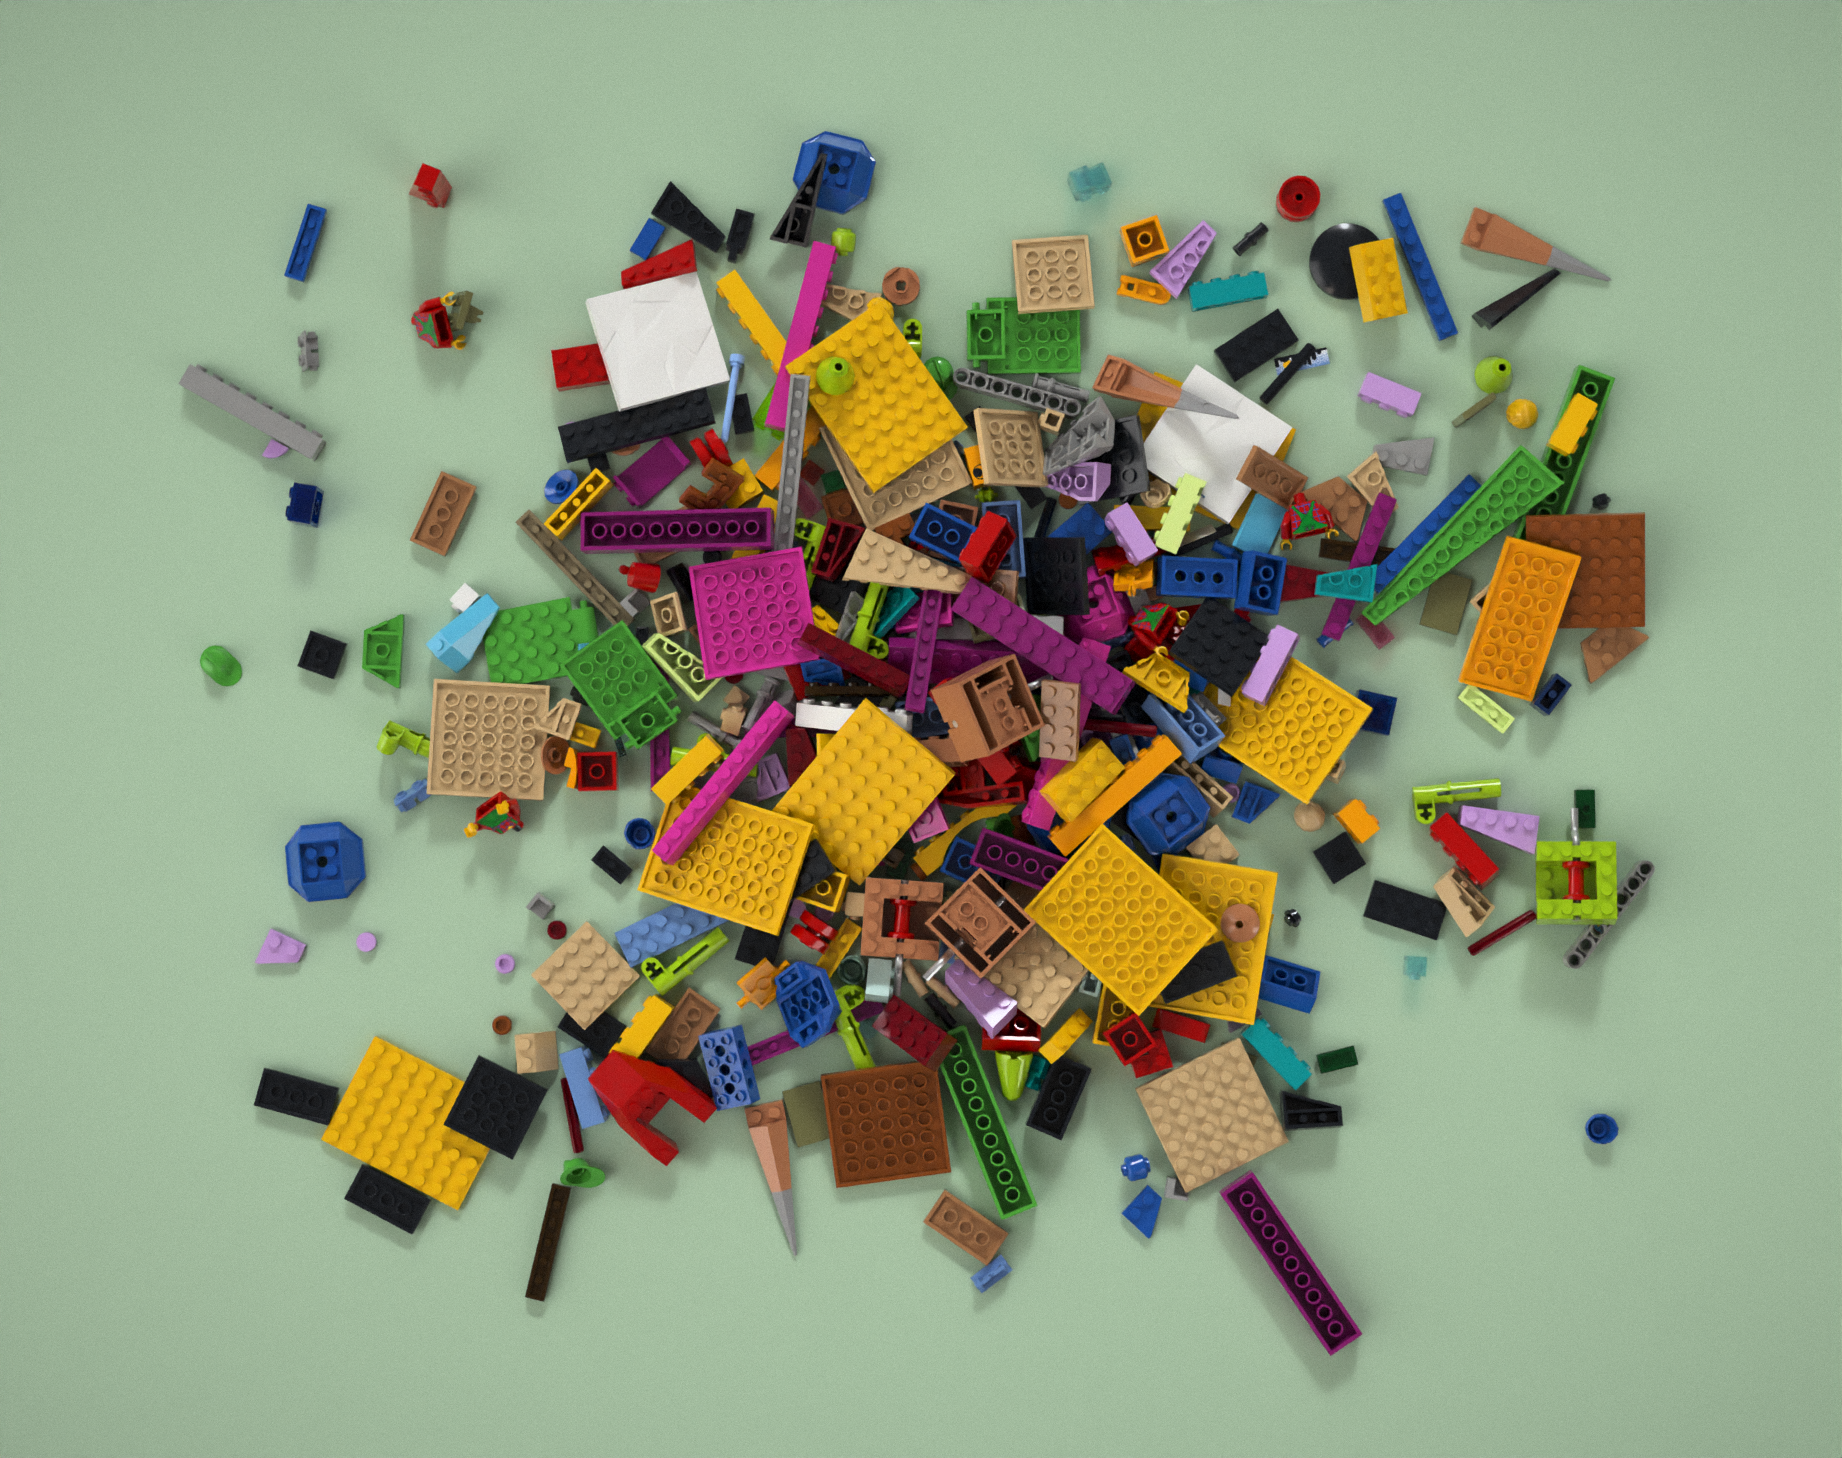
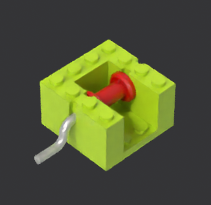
(1585, 891)

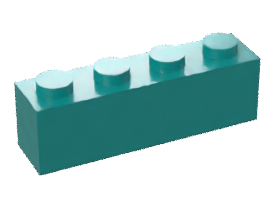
(1227, 291)
(1276, 1053)

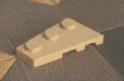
(846, 301)

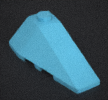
(460, 638)

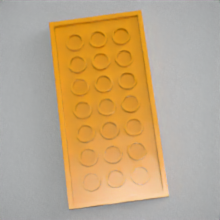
(1519, 618)

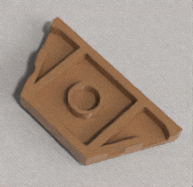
(1343, 503)
(1608, 647)

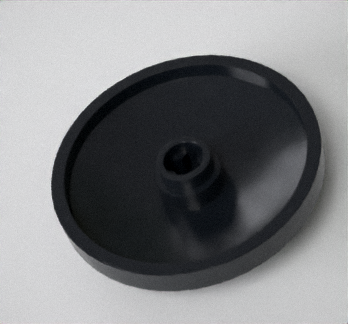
(1331, 259)

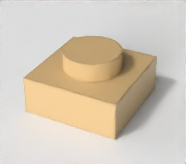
(736, 696)

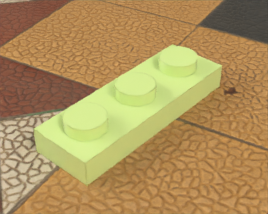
(1486, 708)

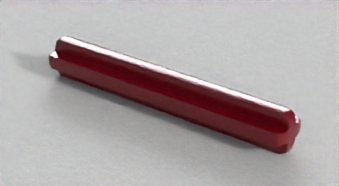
(1120, 728)
(1502, 932)
(572, 1117)

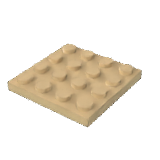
(1053, 274)
(1010, 447)
(585, 975)

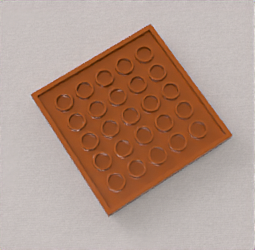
(1612, 567)
(885, 1123)

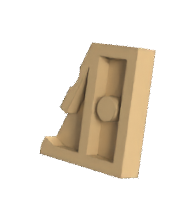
(561, 719)

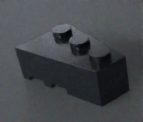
(1307, 1114)

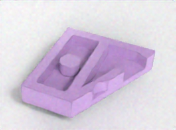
(771, 777)
(280, 949)

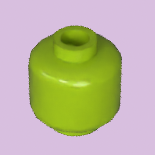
(843, 240)

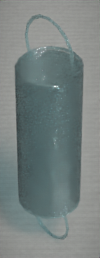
(620, 747)

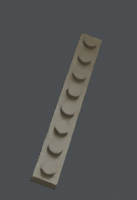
(573, 569)

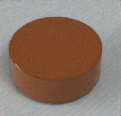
(1067, 502)
(918, 871)
(502, 1025)

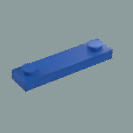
(305, 243)

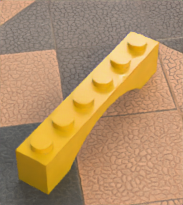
(933, 855)

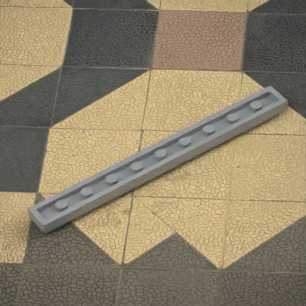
(791, 461)

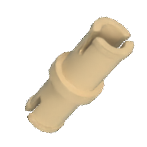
(914, 978)
(943, 991)

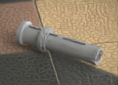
(1059, 388)
(763, 696)
(711, 728)

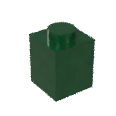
(832, 482)

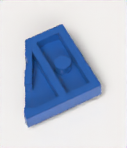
(822, 672)
(1252, 802)
(1144, 1210)

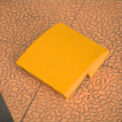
(571, 762)

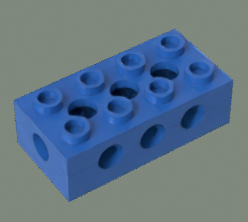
(1205, 567)
(729, 1067)

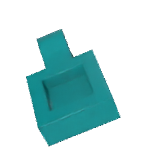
(1038, 1069)

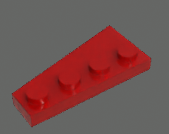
(668, 264)
(1113, 558)

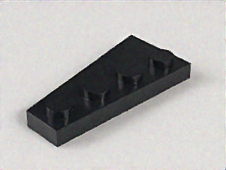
(685, 217)

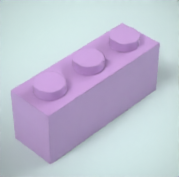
(1389, 395)
(1130, 534)

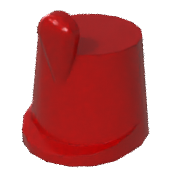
(642, 575)

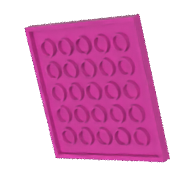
(752, 612)

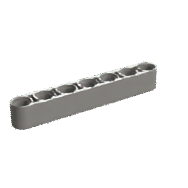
(1009, 386)
(1629, 895)

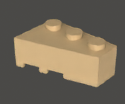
(1463, 900)

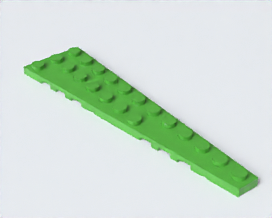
(1497, 504)

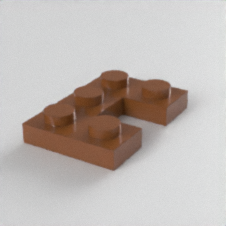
(725, 485)
(898, 529)

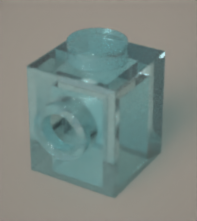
(1415, 966)

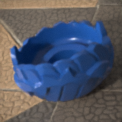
(639, 833)
(1601, 1129)

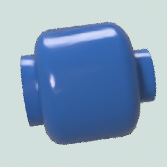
(1136, 1167)

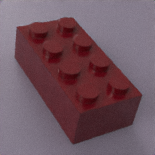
(914, 1033)

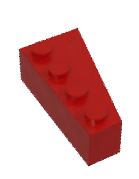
(431, 186)
(1464, 851)

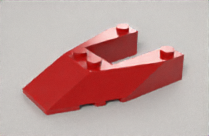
(970, 791)
(638, 1091)

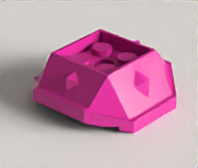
(1105, 621)

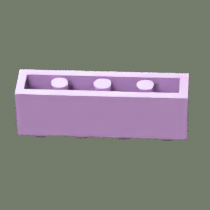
(1270, 665)

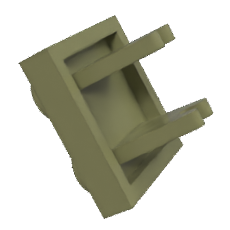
(463, 311)

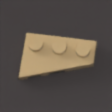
(1370, 480)

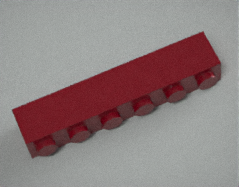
(854, 660)

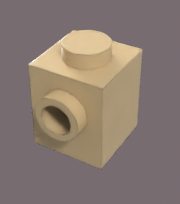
(1051, 421)
(733, 718)
(854, 905)

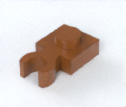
(1021, 832)

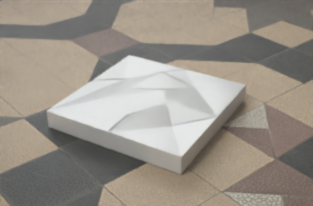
(657, 341)
(1211, 444)

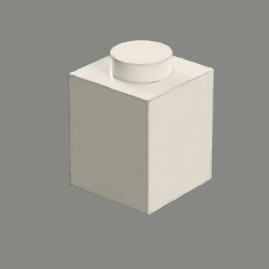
(464, 598)

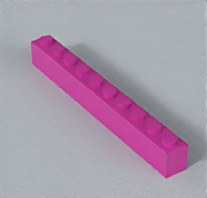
(802, 326)
(723, 783)
(1038, 810)

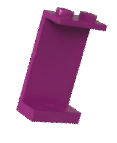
(652, 472)

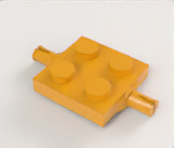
(1132, 578)
(759, 983)

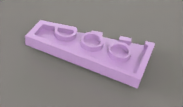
(1183, 259)

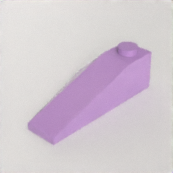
(1083, 481)

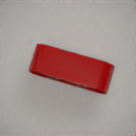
(1181, 1025)

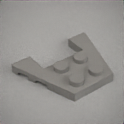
(849, 620)

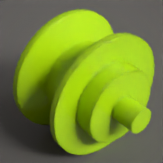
(986, 495)

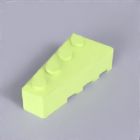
(1179, 514)
(680, 666)

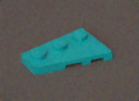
(1348, 584)
(897, 604)

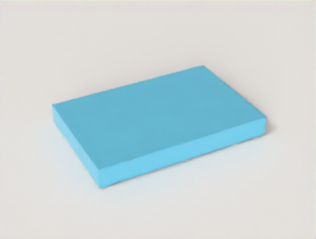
(1259, 525)

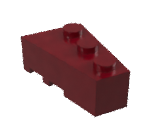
(836, 548)
(1299, 584)
(800, 751)

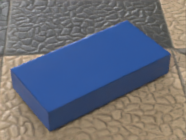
(647, 239)

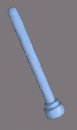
(736, 362)

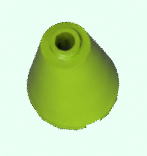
(1493, 374)
(835, 375)
(1013, 1072)

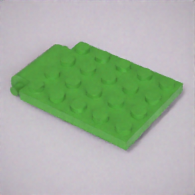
(1023, 341)
(534, 639)
(623, 686)

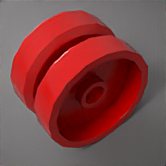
(1302, 188)
(714, 449)
(814, 932)

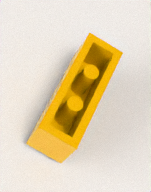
(1572, 425)
(1065, 1035)

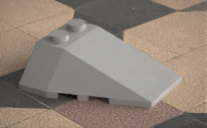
(1083, 441)

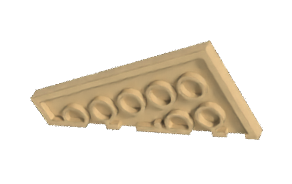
(897, 565)

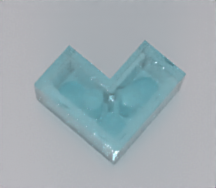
(1089, 181)

